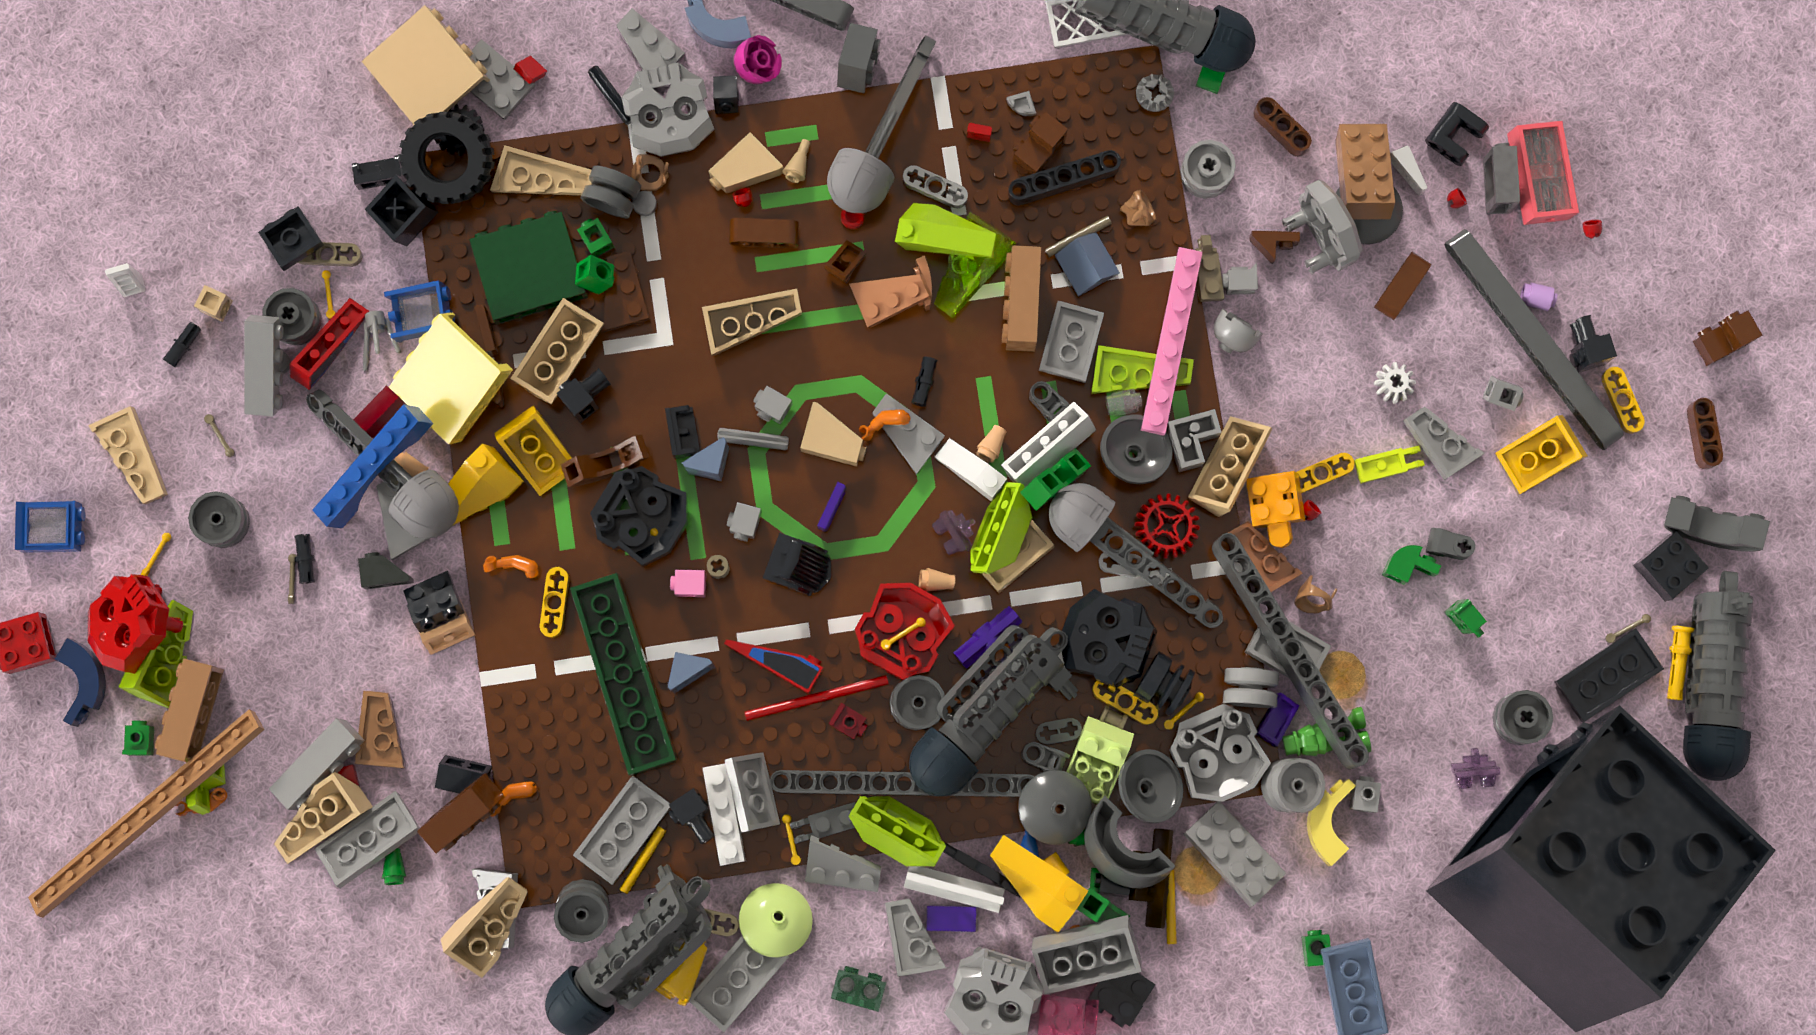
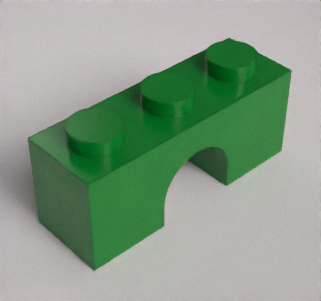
(1053, 479)

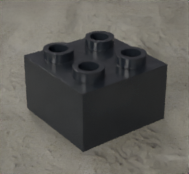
(401, 211)
(1671, 566)

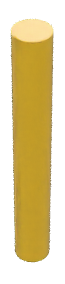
(642, 860)
(1171, 911)

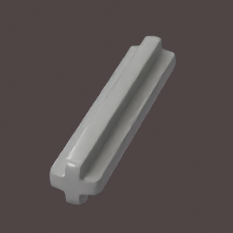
(753, 438)

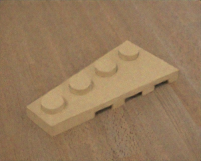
(536, 174)
(127, 444)

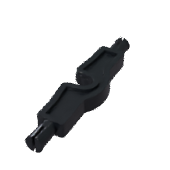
(980, 868)

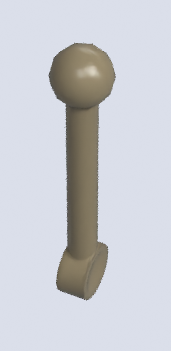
(209, 419)
(291, 558)
(1610, 638)

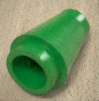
(394, 868)

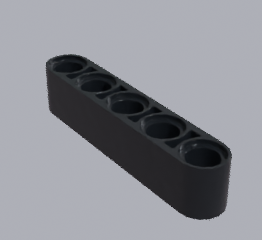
(1072, 169)

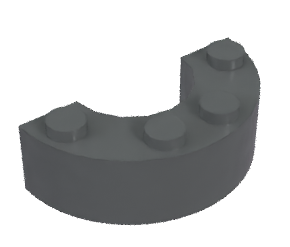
(1715, 529)
(1115, 859)

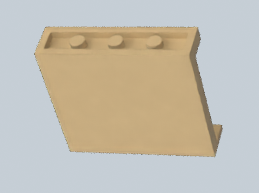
(425, 66)

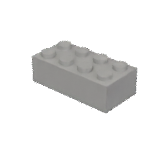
(1086, 954)

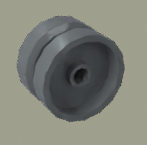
(611, 191)
(305, 313)
(214, 506)
(903, 707)
(1535, 710)
(582, 911)

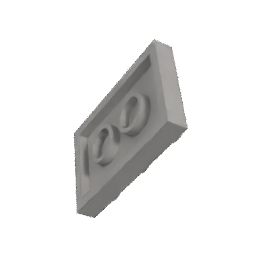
(505, 86)
(1071, 341)
(1260, 649)
(752, 792)

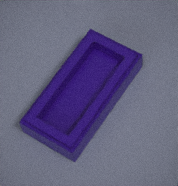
(832, 507)
(1277, 720)
(951, 918)

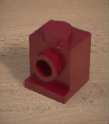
(838, 722)

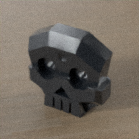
(667, 515)
(1089, 633)

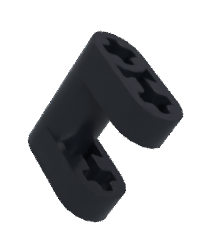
(1453, 119)

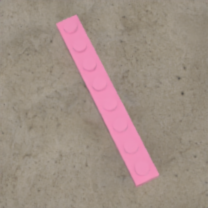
(1171, 341)

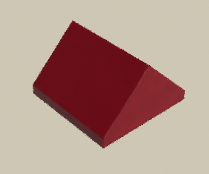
(379, 411)

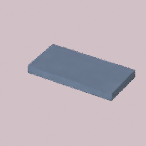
(1354, 989)

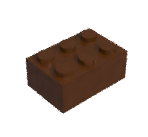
(461, 814)

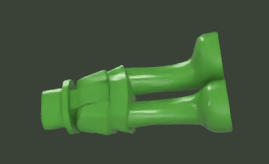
(1313, 742)

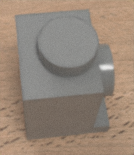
(1494, 390)

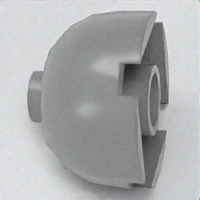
(1235, 333)

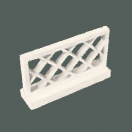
(1082, 39)
(954, 888)

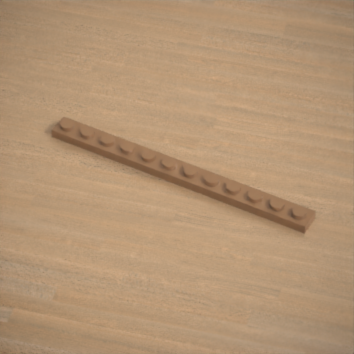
(146, 813)

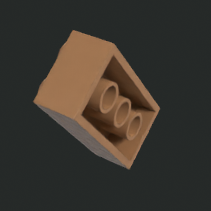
(1365, 170)
(1023, 298)
(189, 710)

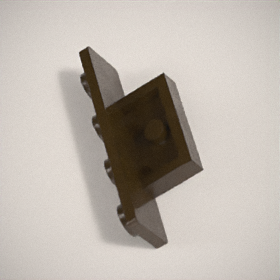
(1156, 895)

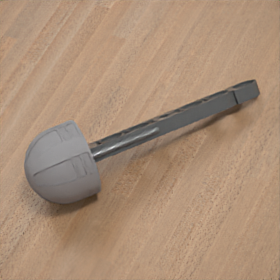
(858, 178)
(422, 503)
(1081, 516)

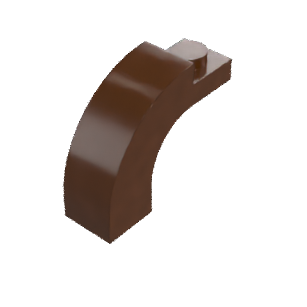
(604, 464)

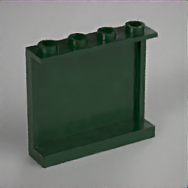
(527, 267)

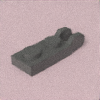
(826, 823)

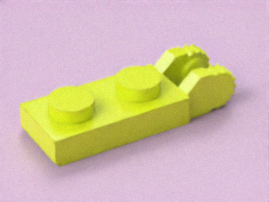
(1386, 464)

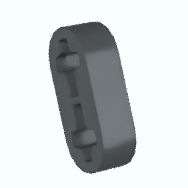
(1057, 725)

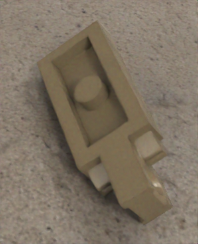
(1209, 276)

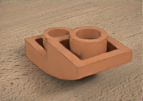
(923, 269)

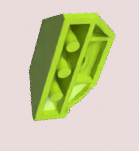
(1001, 530)
(897, 831)

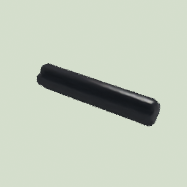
(609, 92)

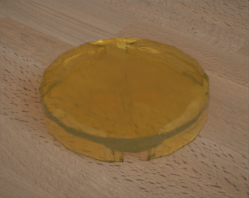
(1343, 674)
(1194, 872)

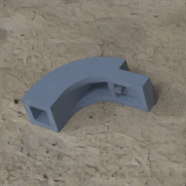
(716, 31)

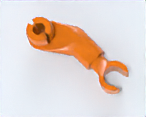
(885, 417)
(516, 561)
(515, 791)
(216, 797)

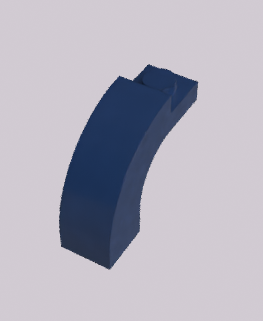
(90, 679)

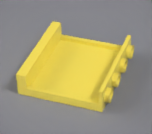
(449, 379)

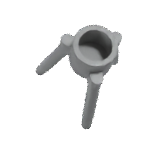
(375, 325)

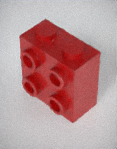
(25, 643)

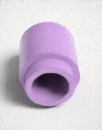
(1538, 296)

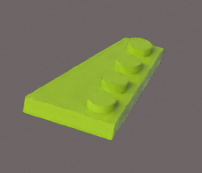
(1130, 369)

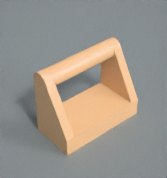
(447, 634)

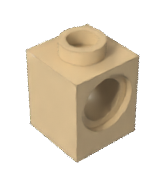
(213, 303)

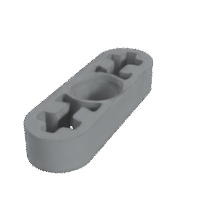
(916, 186)

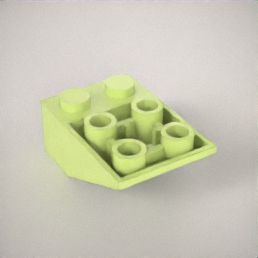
(1099, 757)

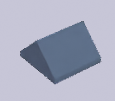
(1086, 263)
(709, 461)
(686, 670)

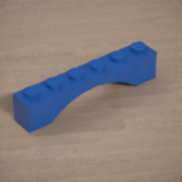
(397, 435)

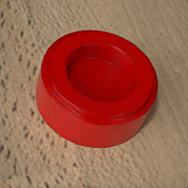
(852, 220)

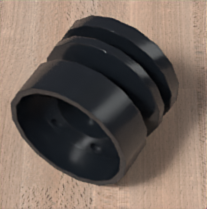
(1164, 684)

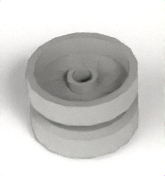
(1208, 155)
(1250, 684)
(1293, 785)

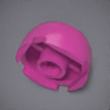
(757, 60)

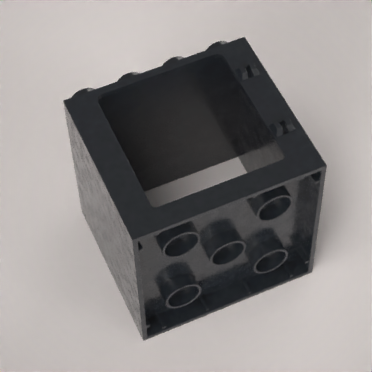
(1601, 871)

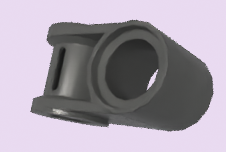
(1050, 403)
(1445, 543)
(1046, 757)

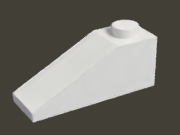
(971, 469)

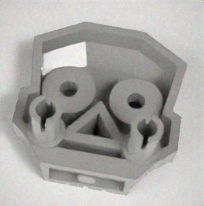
(671, 129)
(1330, 226)
(1226, 772)
(990, 1012)

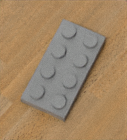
(622, 830)
(367, 839)
(1234, 854)
(734, 983)

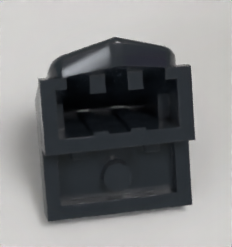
(798, 565)

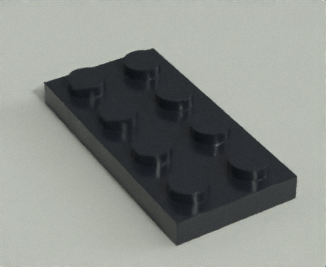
(1609, 675)

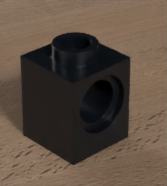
(725, 94)

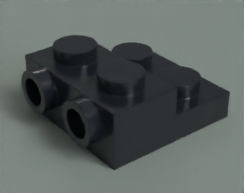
(291, 238)
(433, 602)
(1122, 997)

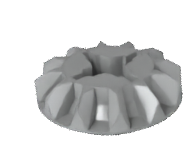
(1161, 101)

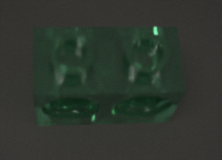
(857, 996)

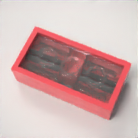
(1544, 173)

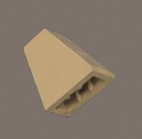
(744, 166)
(831, 438)

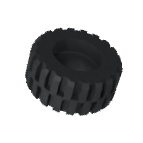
(414, 162)

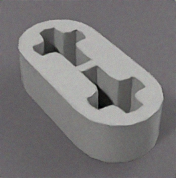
(1118, 569)

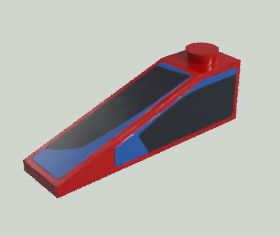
(327, 344)
(791, 667)

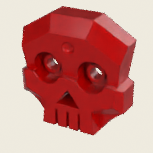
(906, 604)
(128, 622)

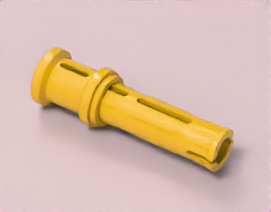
(1680, 650)

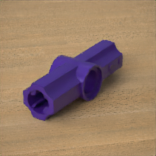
(985, 637)

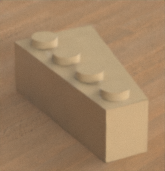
(744, 319)

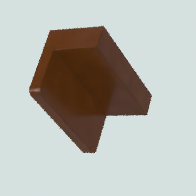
(479, 329)

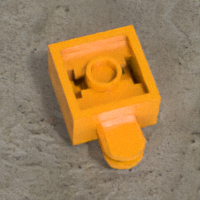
(1274, 506)

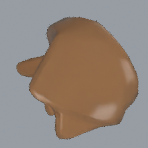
(645, 159)
(1139, 210)
(1308, 589)

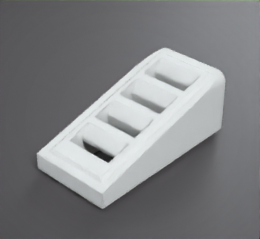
(1406, 165)
(126, 279)

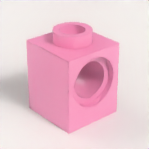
(689, 583)

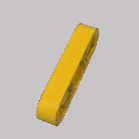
(1609, 386)
(1334, 461)
(547, 619)
(1138, 715)

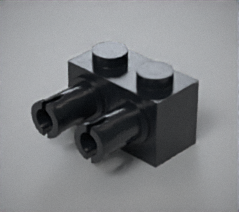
(1590, 349)
(580, 395)
(689, 812)

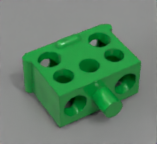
(1466, 617)

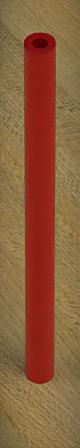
(816, 697)

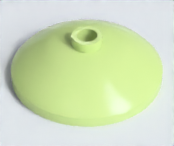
(765, 933)

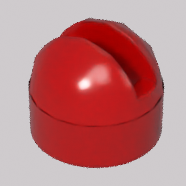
(743, 197)
(1457, 198)
(1592, 228)
(1311, 510)

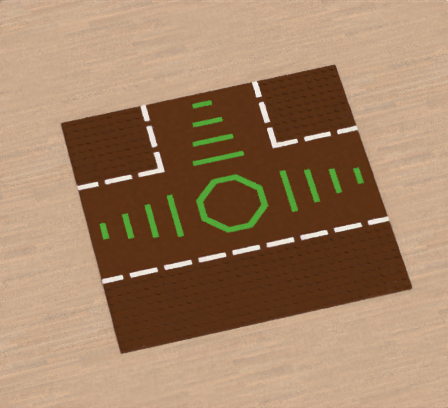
(544, 692)

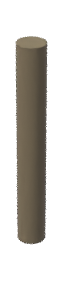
(1095, 227)

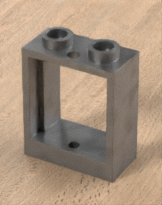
(1501, 179)

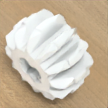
(1385, 382)

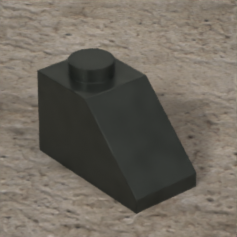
(380, 572)

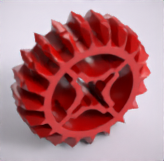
(1173, 534)

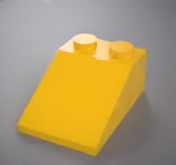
(534, 449)
(1541, 454)

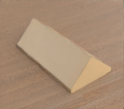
(557, 351)
(1229, 465)

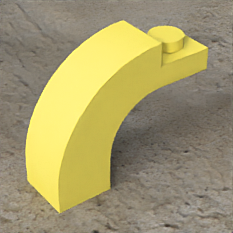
(1320, 827)

